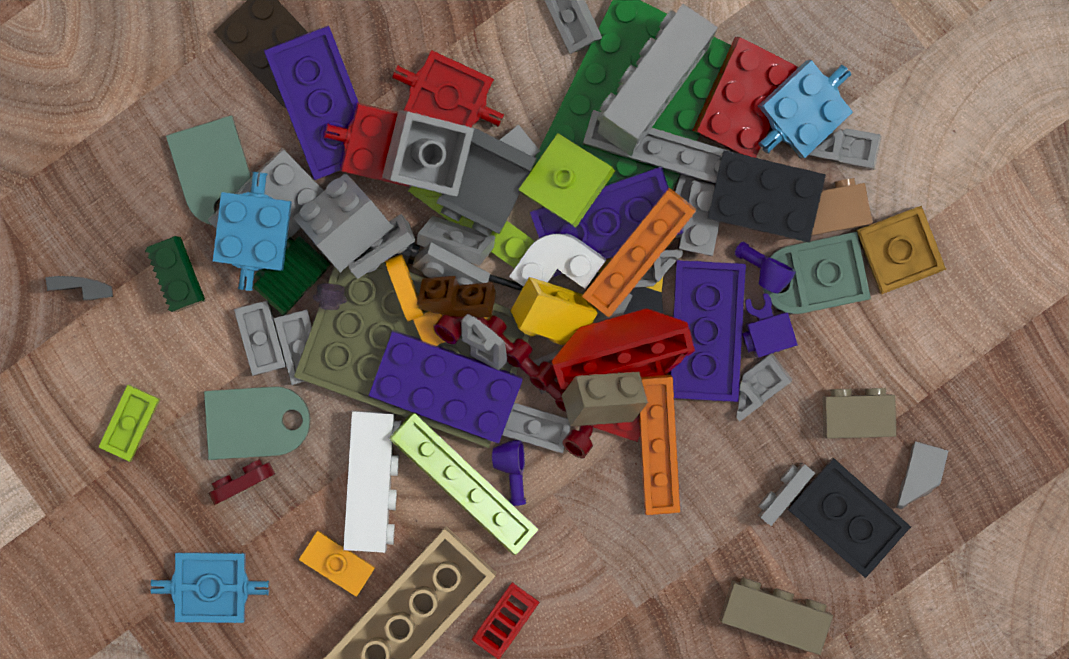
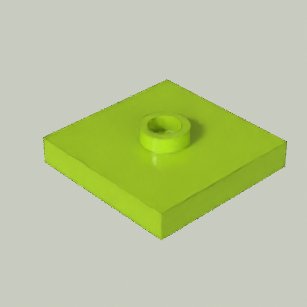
(566, 180)

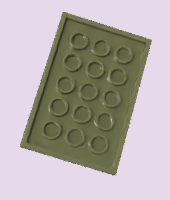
(351, 341)

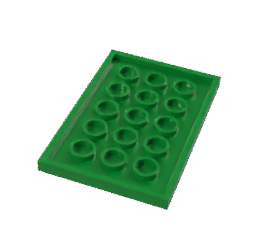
(624, 34)

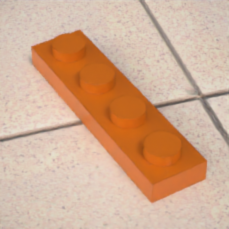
(639, 252)
(659, 447)

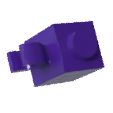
(770, 332)

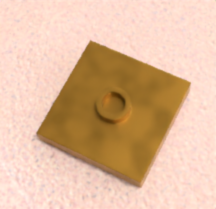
(901, 250)

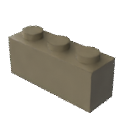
(776, 615)

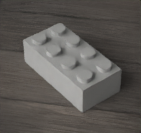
(656, 80)

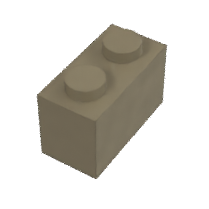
(604, 398)
(859, 415)

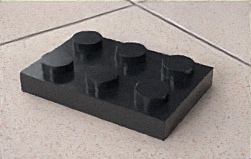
(766, 196)
(849, 517)

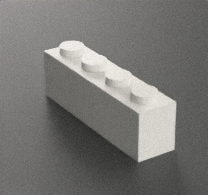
(370, 482)

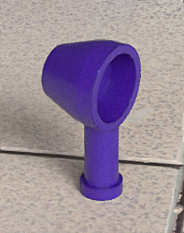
(773, 273)
(511, 459)

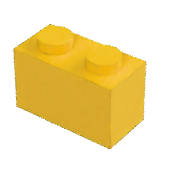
(551, 311)

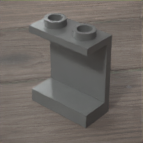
(488, 184)

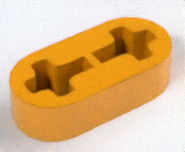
(404, 287)

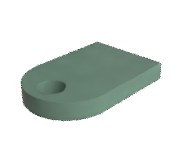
(208, 163)
(826, 275)
(251, 422)

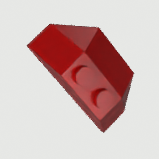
(624, 344)

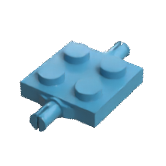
(805, 109)
(252, 231)
(210, 587)

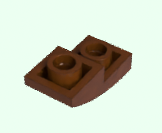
(449, 298)

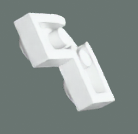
(561, 253)

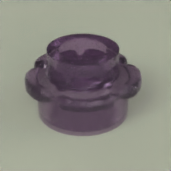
(330, 296)

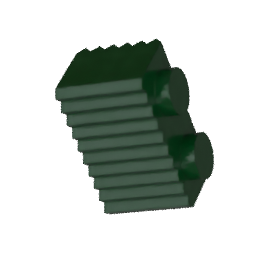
(300, 272)
(175, 274)

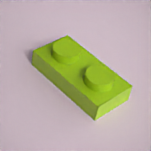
(129, 423)

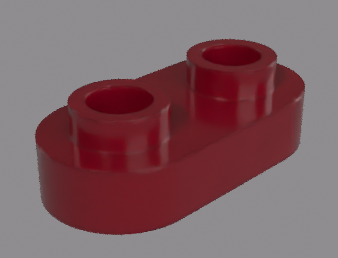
(253, 474)

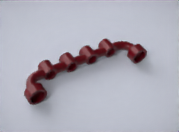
(542, 376)

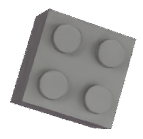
(428, 153)
(342, 222)

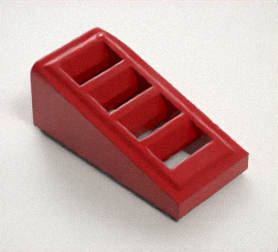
(487, 644)

